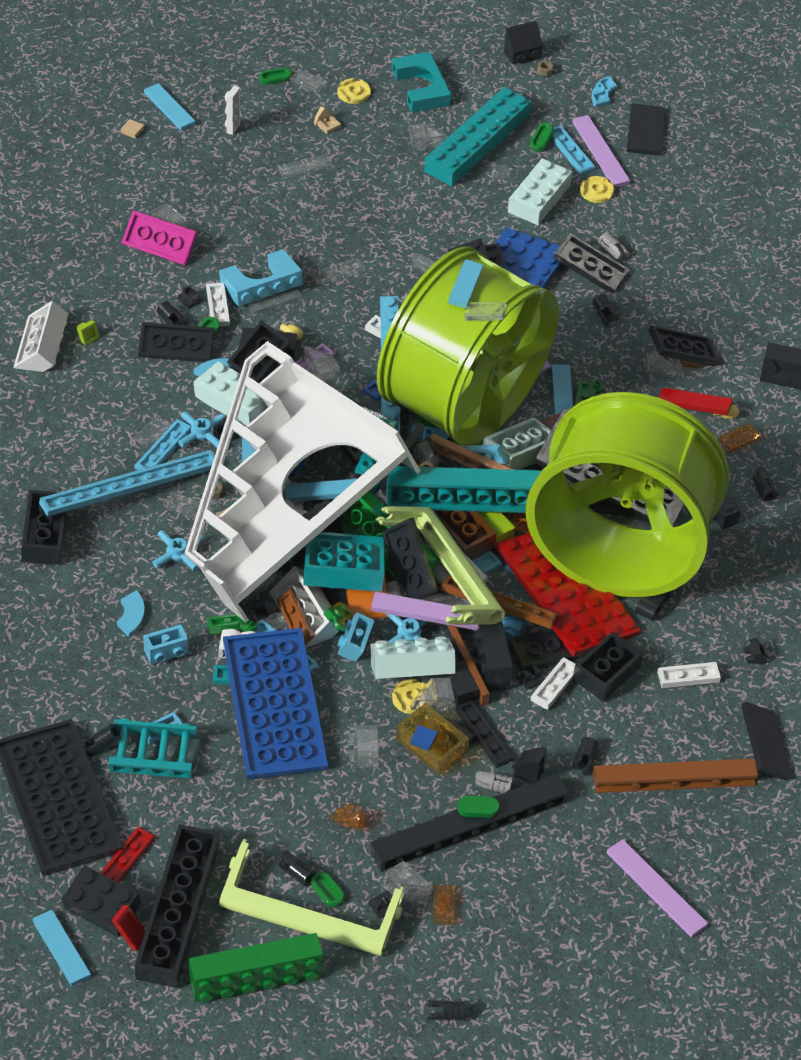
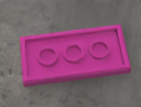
(159, 238)

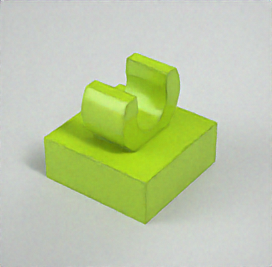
(88, 332)

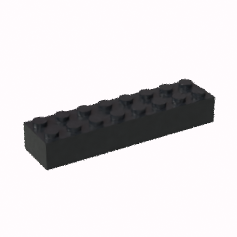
(177, 906)

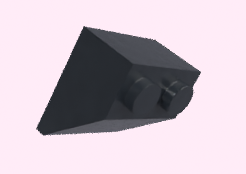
(523, 42)

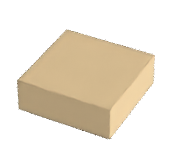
(132, 128)

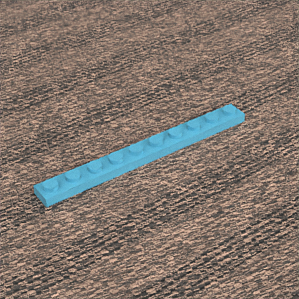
(388, 311)
(127, 483)

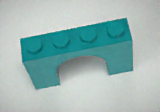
(423, 66)

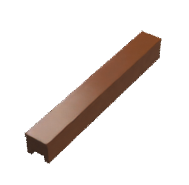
(675, 775)

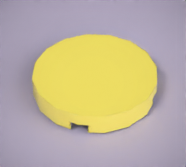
(353, 91)
(591, 192)
(405, 693)

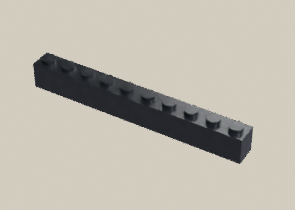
(455, 828)

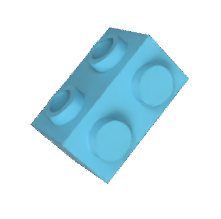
(355, 637)
(165, 644)

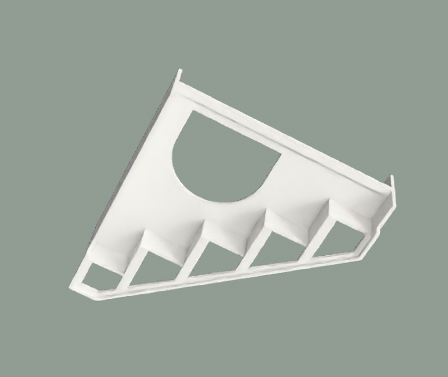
(299, 420)

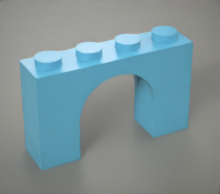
(247, 290)

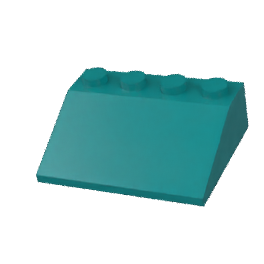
(344, 562)

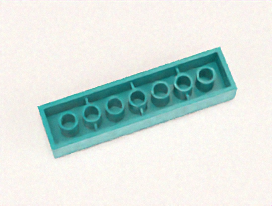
(477, 136)
(460, 488)

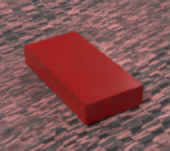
(129, 927)

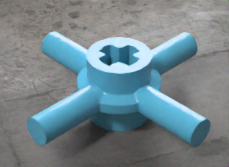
(201, 429)
(175, 551)
(407, 629)

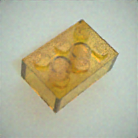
(448, 746)

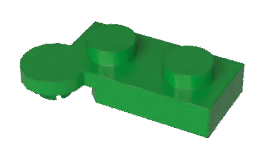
(588, 390)
(339, 614)
(232, 621)

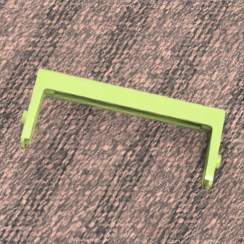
(484, 606)
(304, 919)

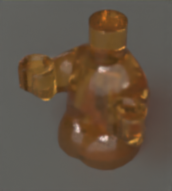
(348, 818)

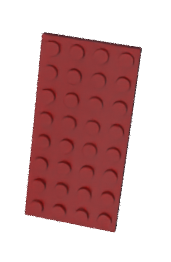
(583, 612)

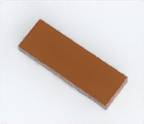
(294, 614)

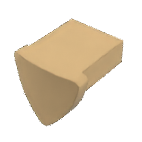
(326, 121)

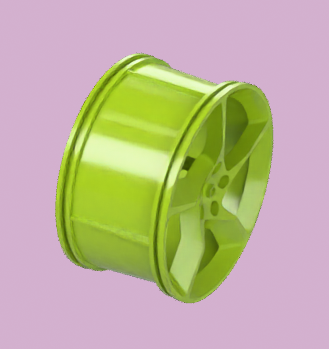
(464, 371)
(640, 450)

